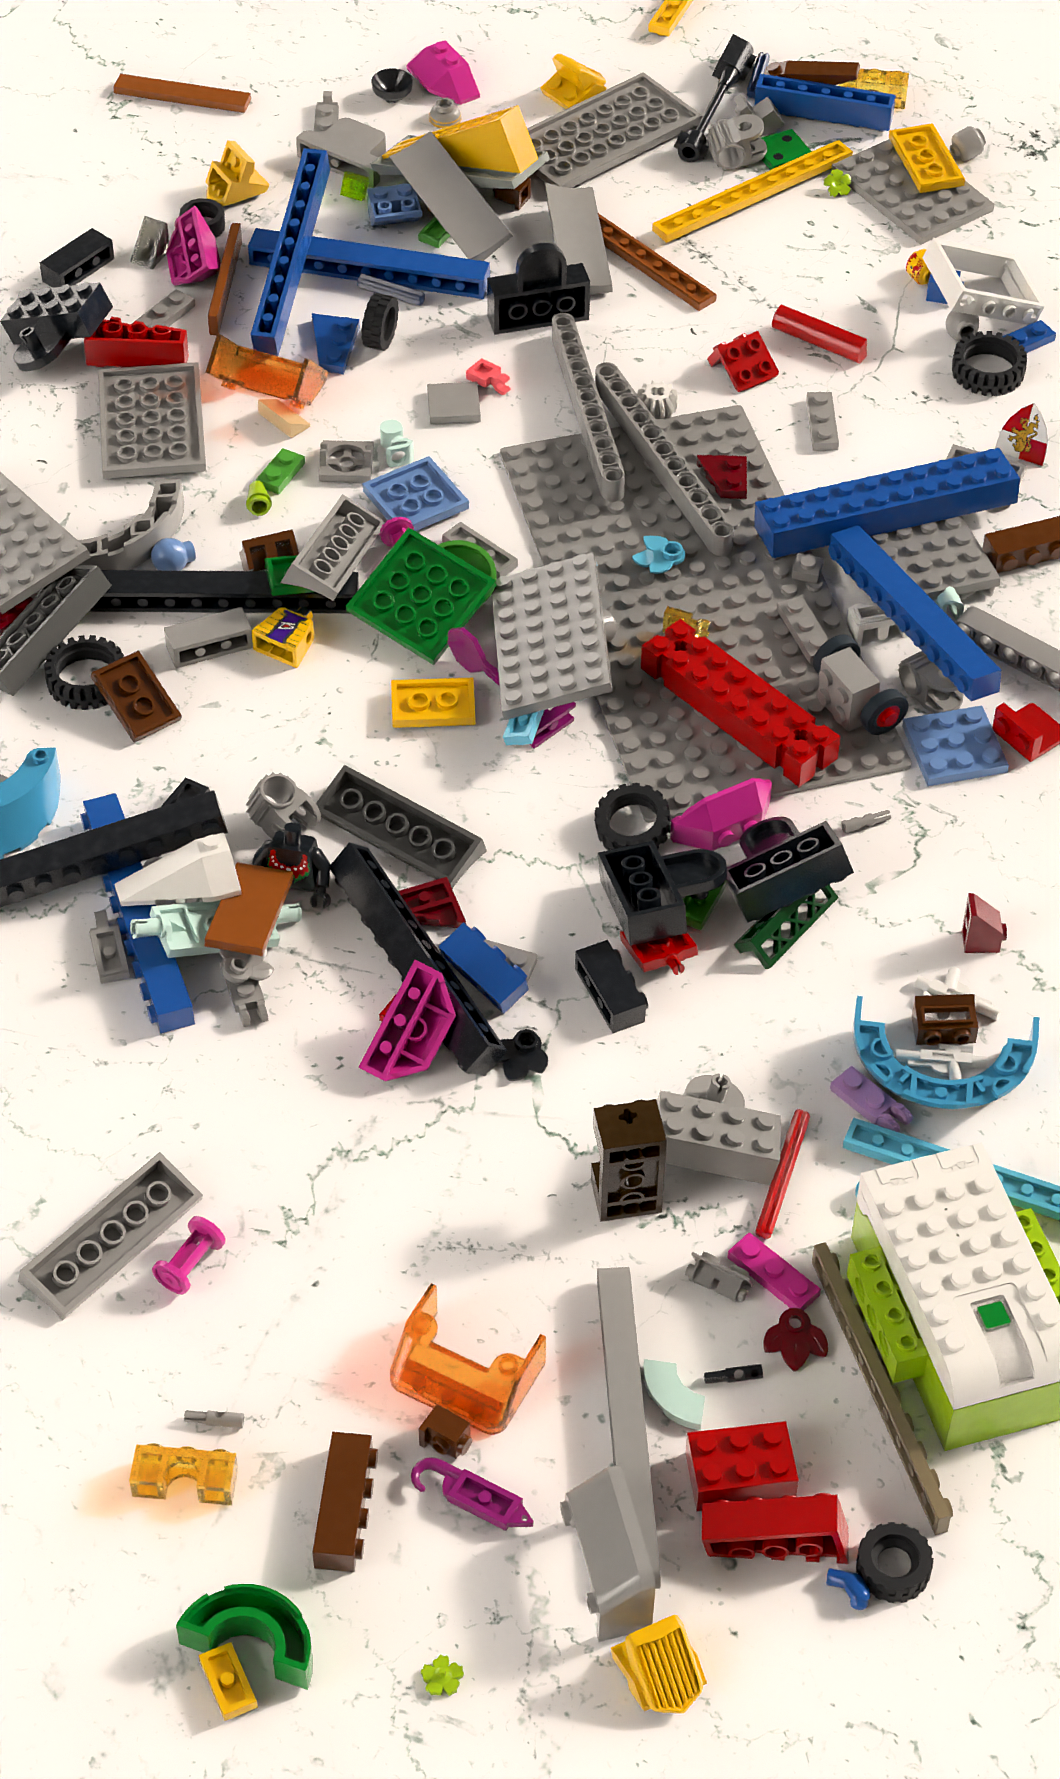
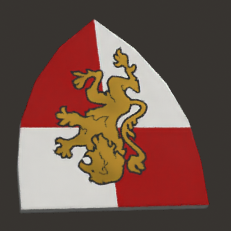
(1025, 436)

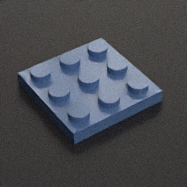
(416, 492)
(955, 745)

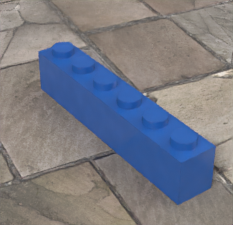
(827, 102)

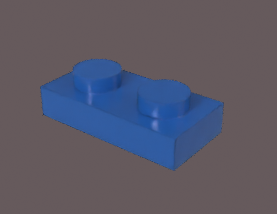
(1033, 335)

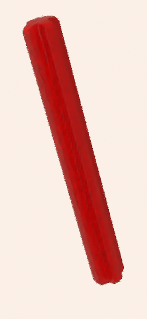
(783, 1174)

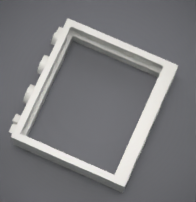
(945, 256)

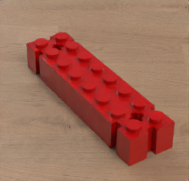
(740, 702)

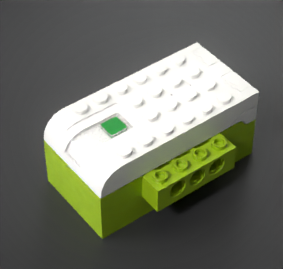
(959, 1294)

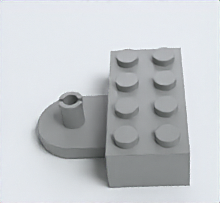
(717, 1134)

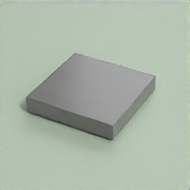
(453, 402)

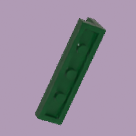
(772, 922)

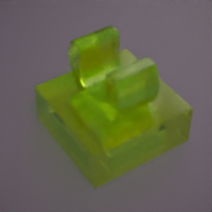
(354, 186)

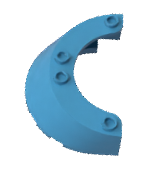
(29, 799)
(993, 1083)

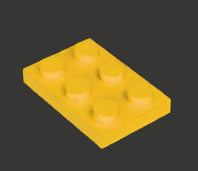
(433, 702)

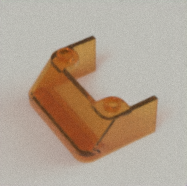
(265, 373)
(464, 1387)

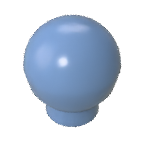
(172, 554)

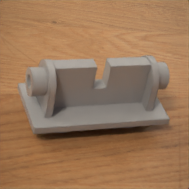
(708, 1269)

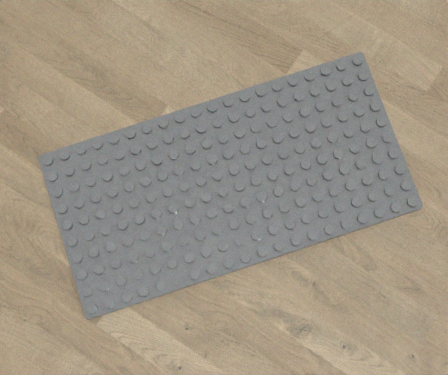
(653, 729)

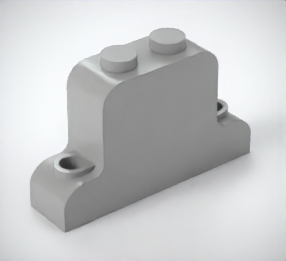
(349, 147)

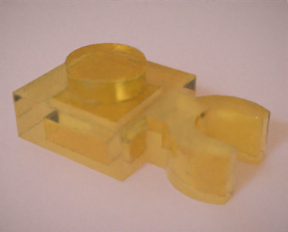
(672, 615)

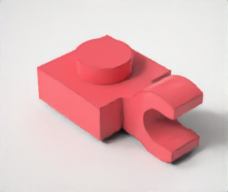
(488, 373)

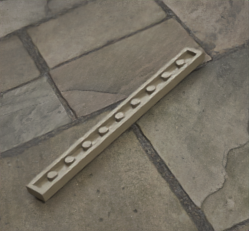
(886, 1397)

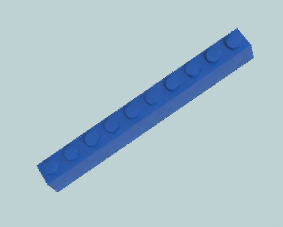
(290, 252)
(399, 266)
(915, 613)
(160, 975)

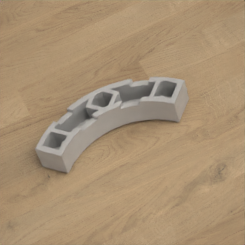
(140, 535)

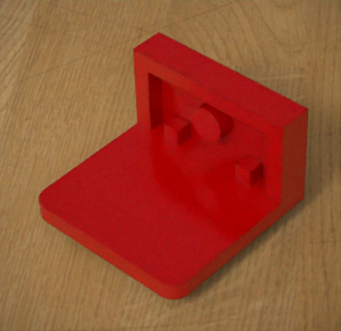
(745, 361)
(1027, 730)

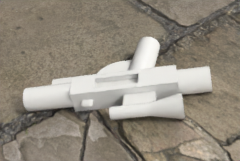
(953, 987)
(944, 1062)

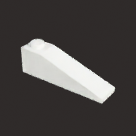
(193, 871)

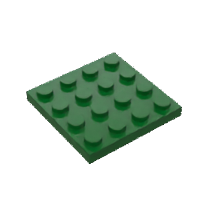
(420, 595)

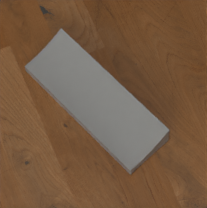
(451, 197)
(579, 232)
(335, 549)
(110, 1236)

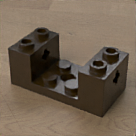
(632, 1160)

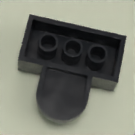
(538, 291)
(50, 318)
(784, 865)
(650, 887)

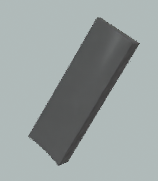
(47, 623)
(399, 826)

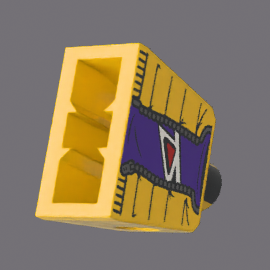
(285, 635)

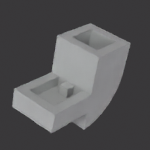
(764, 109)

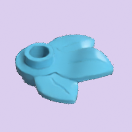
(659, 554)

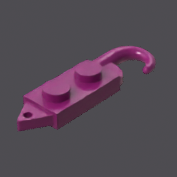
(475, 1494)

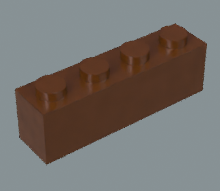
(1023, 544)
(343, 1502)

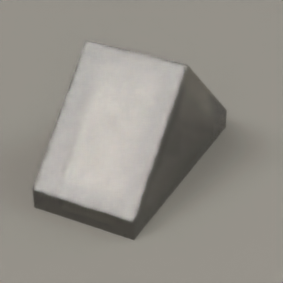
(151, 243)

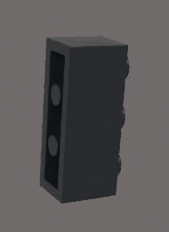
(77, 259)
(611, 986)

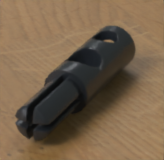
(750, 1372)

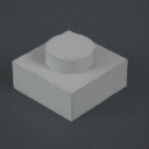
(807, 568)

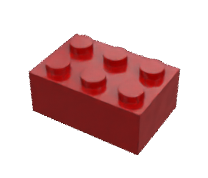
(741, 1463)

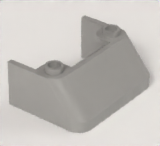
(613, 1553)

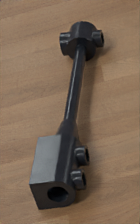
(729, 70)

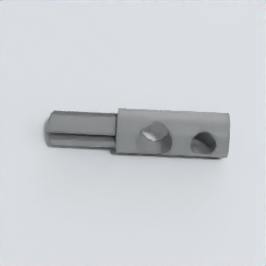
(867, 820)
(215, 1418)

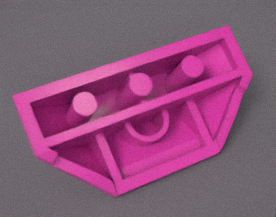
(444, 73)
(192, 250)
(723, 815)
(411, 1026)

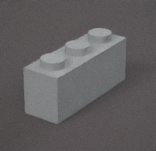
(208, 637)

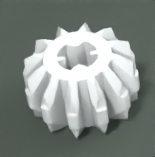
(659, 399)

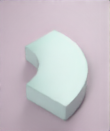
(671, 1395)

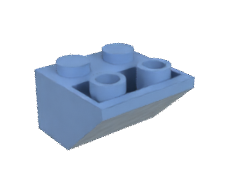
(393, 204)

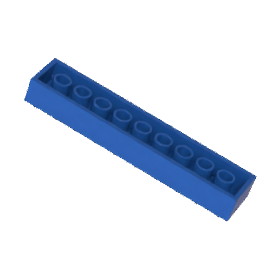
(887, 501)

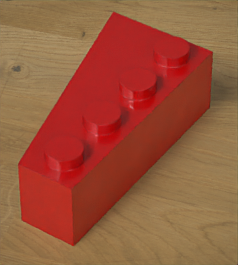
(135, 345)
(777, 1528)

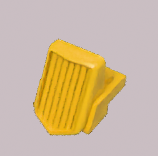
(572, 82)
(234, 177)
(661, 1666)

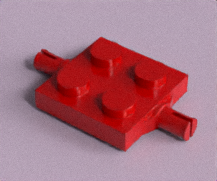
(662, 952)

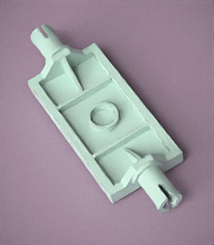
(185, 925)

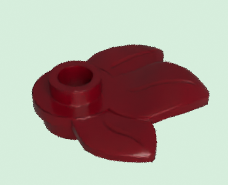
(793, 1342)

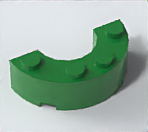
(257, 1613)

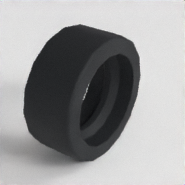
(210, 209)

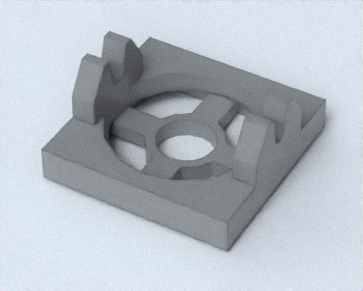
(346, 474)

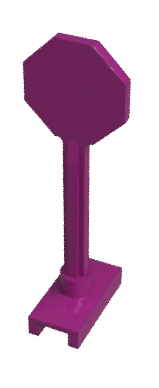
(471, 656)

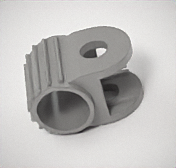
(732, 145)
(924, 679)
(288, 799)

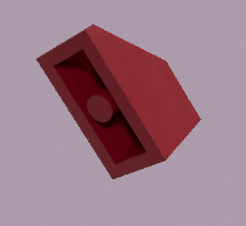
(982, 927)

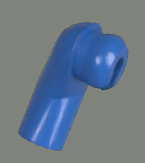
(853, 1585)

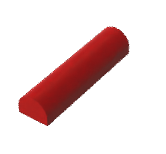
(820, 333)

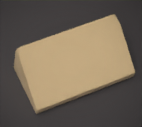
(282, 417)

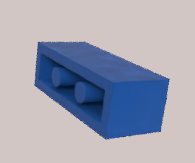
(484, 967)

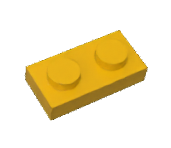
(228, 1681)

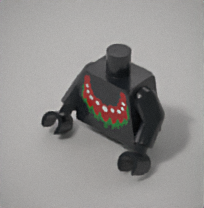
(298, 854)

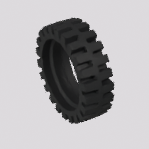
(988, 381)
(70, 653)

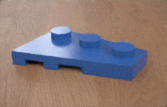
(334, 340)

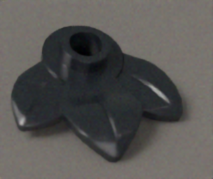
(522, 1059)

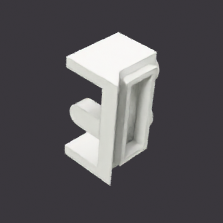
(866, 617)

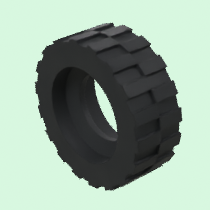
(379, 321)
(904, 1538)

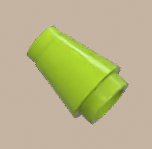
(258, 499)

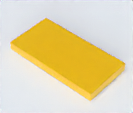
(926, 158)

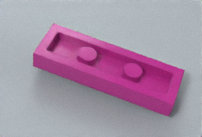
(773, 1272)

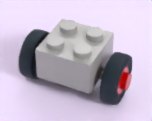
(853, 690)

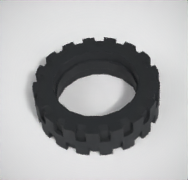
(626, 796)

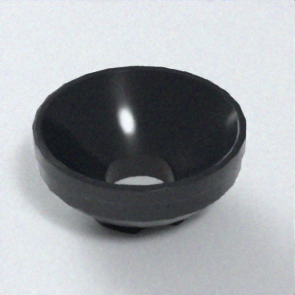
(392, 84)

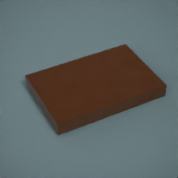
(136, 696)

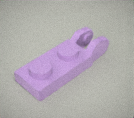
(870, 1100)

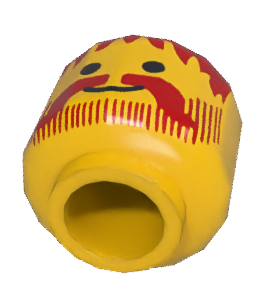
(917, 267)

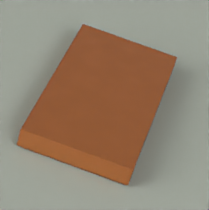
(248, 920)

